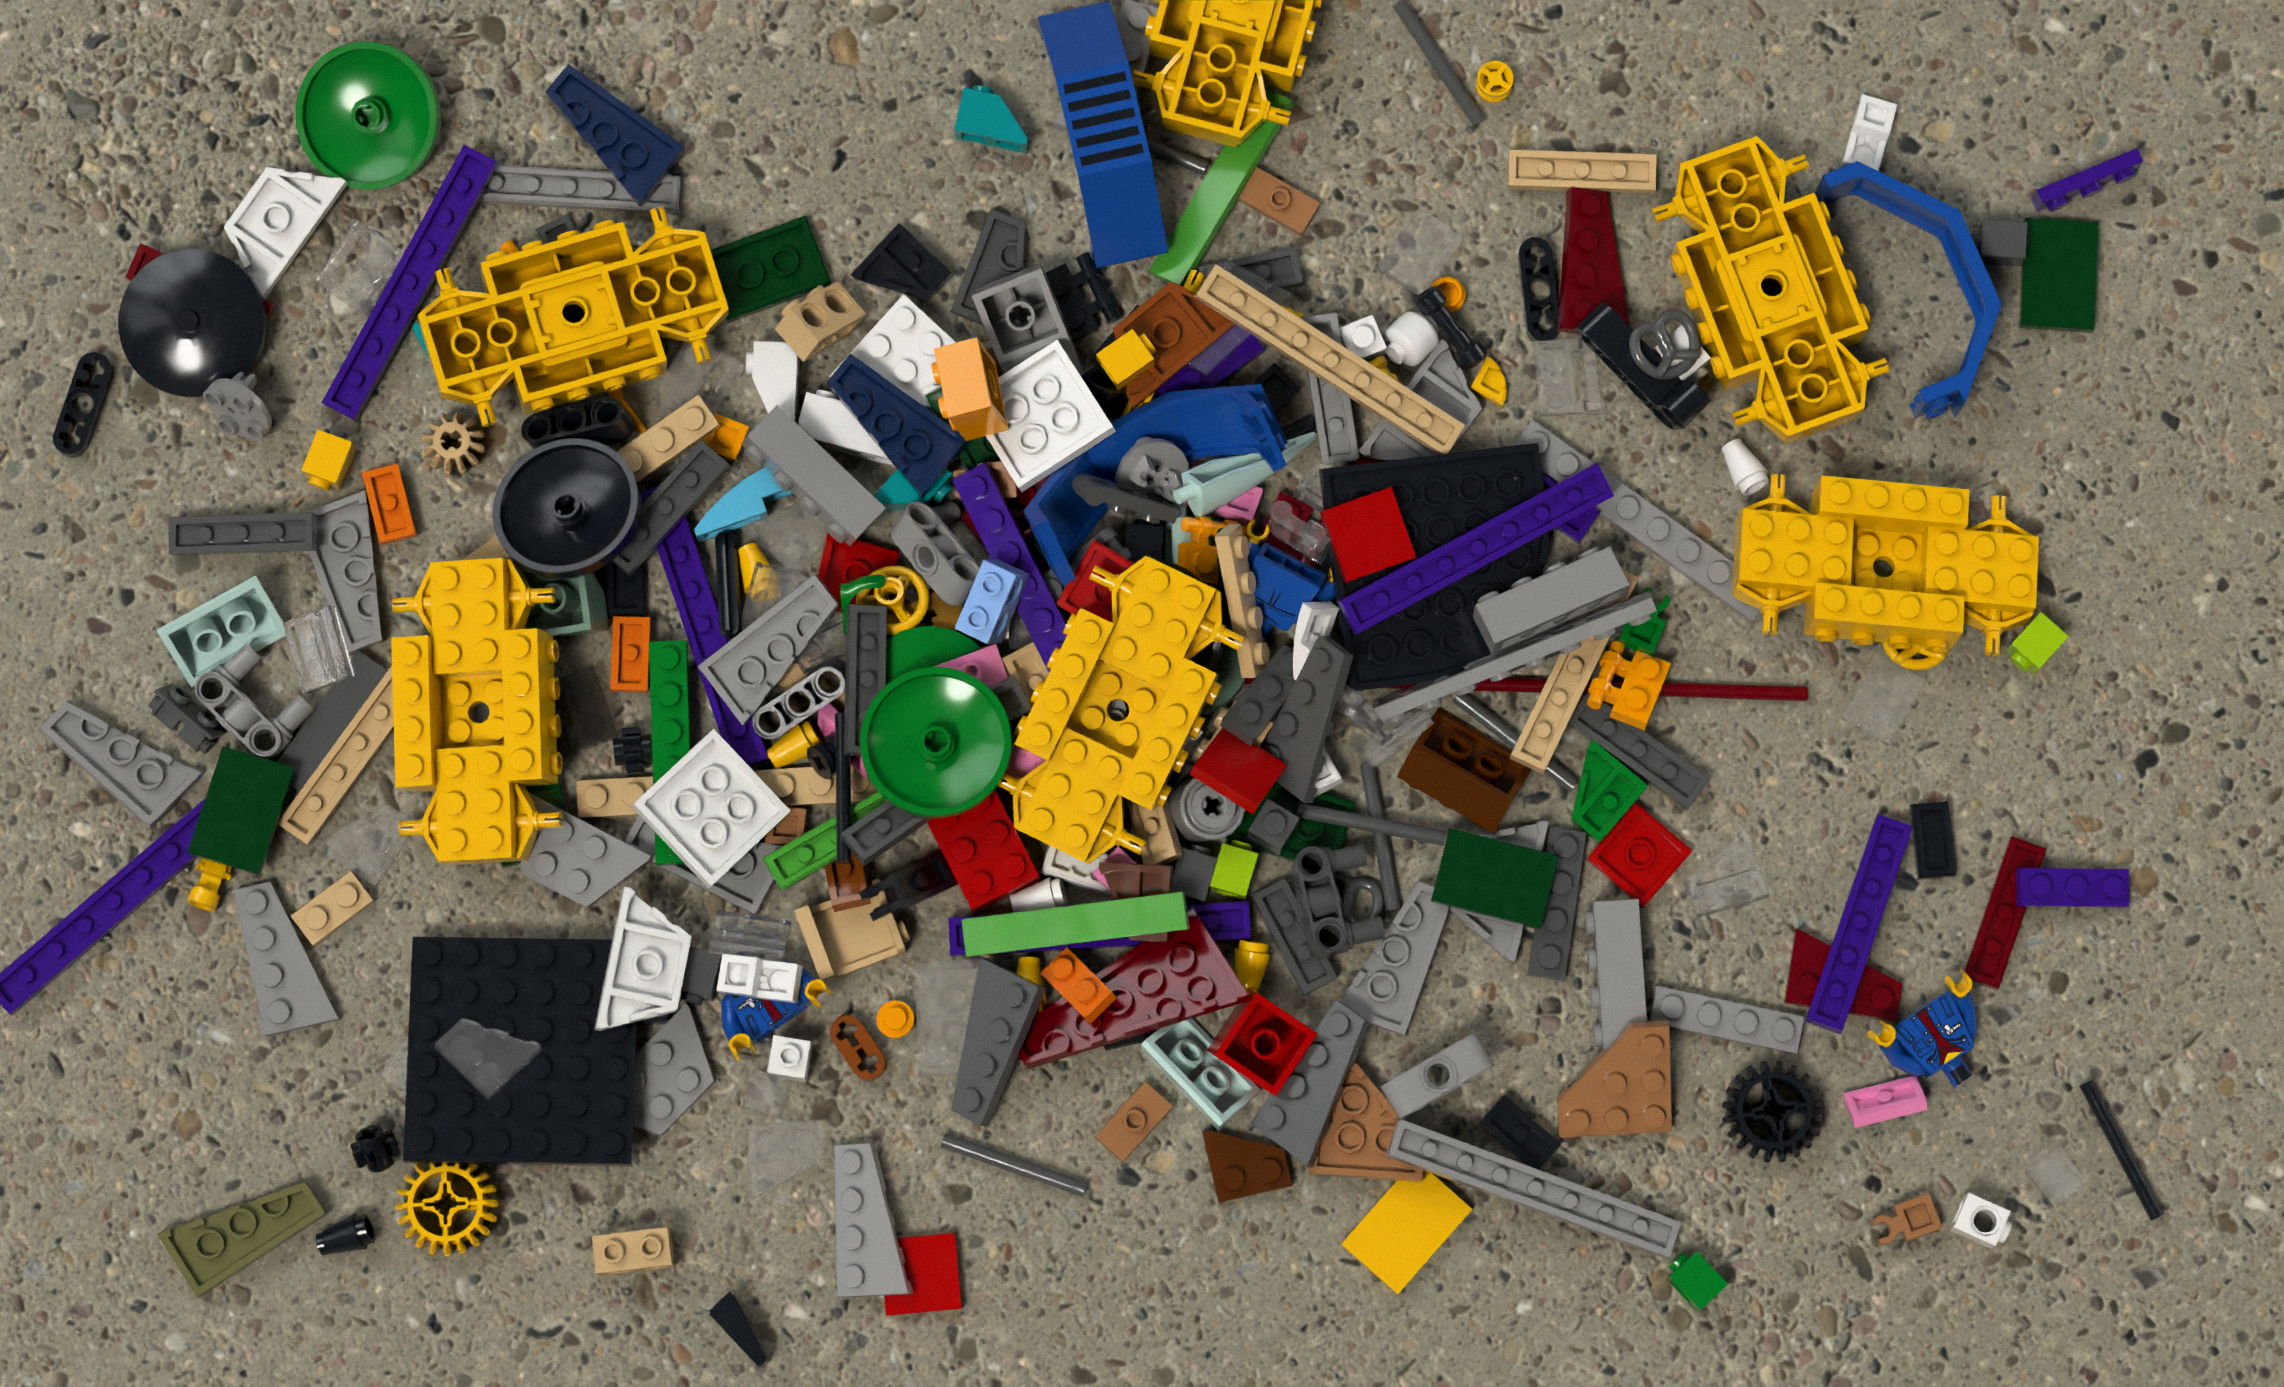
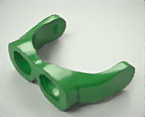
(850, 589)

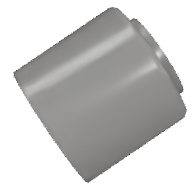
(1190, 819)

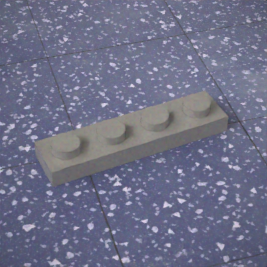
(1330, 406)
(1727, 1020)

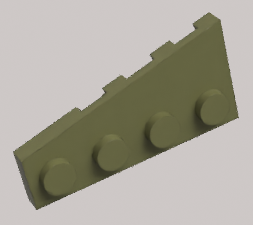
(231, 1240)

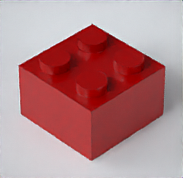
(1262, 1042)

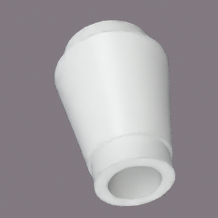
(1745, 469)
(1041, 895)

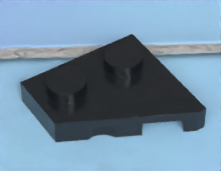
(903, 266)

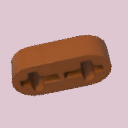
(865, 1043)

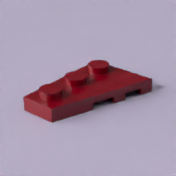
(1875, 996)

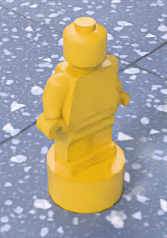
(205, 893)

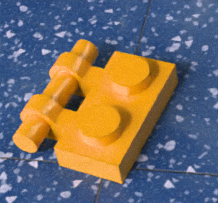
(1198, 555)
(1639, 689)

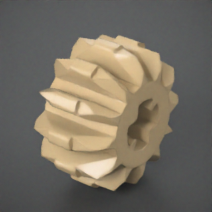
(455, 431)

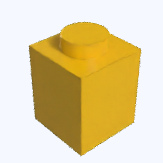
(1127, 358)
(328, 461)

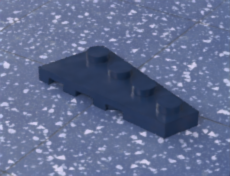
(620, 137)
(901, 427)

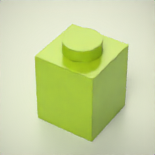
(2036, 644)
(1234, 870)

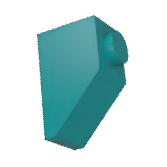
(988, 121)
(898, 493)

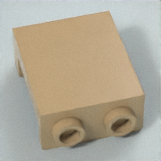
(850, 938)

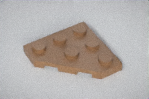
(1622, 1087)
(1361, 1135)

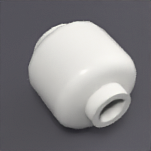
(1411, 338)

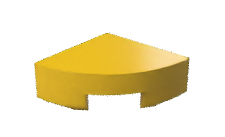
(1490, 383)

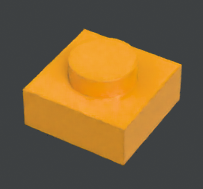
(728, 438)

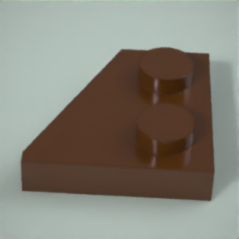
(1138, 880)
(1244, 1166)

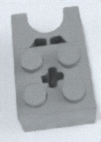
(1017, 339)

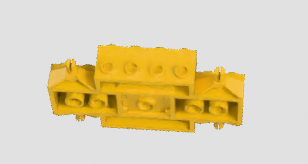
(1221, 62)
(520, 328)
(1786, 340)
(1937, 565)
(471, 658)
(1141, 659)

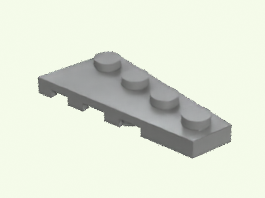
(348, 570)
(1396, 969)
(282, 973)
(866, 1240)

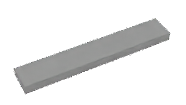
(574, 190)

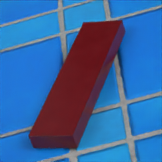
(2001, 916)

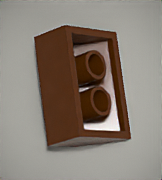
(1464, 771)

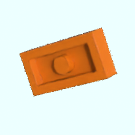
(389, 504)
(630, 654)
(1078, 985)

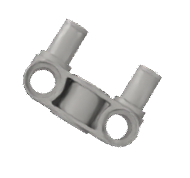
(935, 550)
(241, 714)
(1413, 1089)

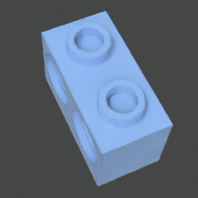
(992, 601)

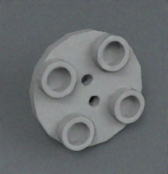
(239, 407)
(1140, 465)

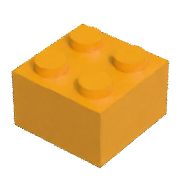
(969, 389)

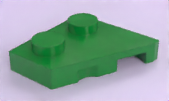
(1603, 793)

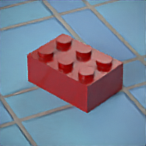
(984, 854)

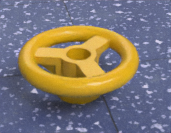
(898, 587)

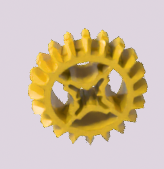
(447, 1223)

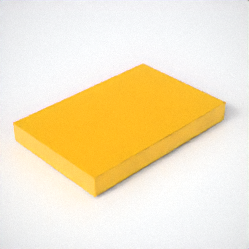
(1406, 1229)

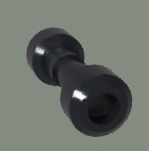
(1432, 303)

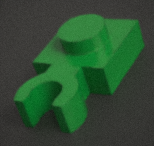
(1645, 635)

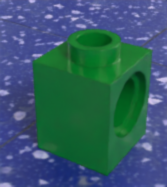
(1695, 1280)

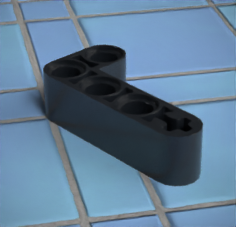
(1671, 400)

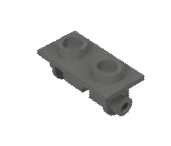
(175, 705)

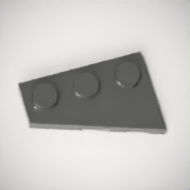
(995, 256)

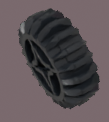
(1770, 1094)

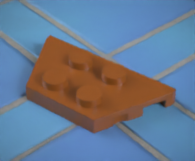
(1178, 330)

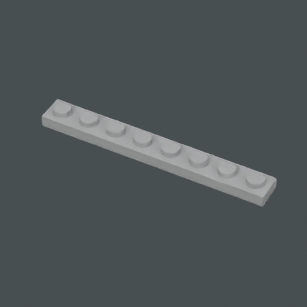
(1644, 522)
(1530, 652)
(1533, 1189)

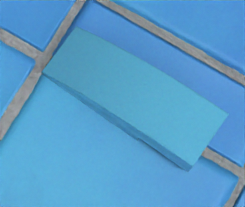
(740, 505)

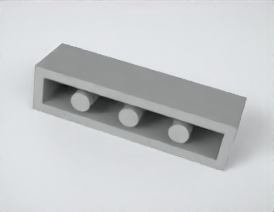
(812, 476)
(1550, 599)
(1617, 968)

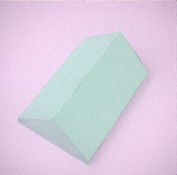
(221, 628)
(1202, 1077)

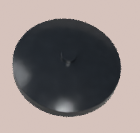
(192, 321)
(567, 508)

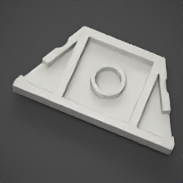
(279, 220)
(642, 966)

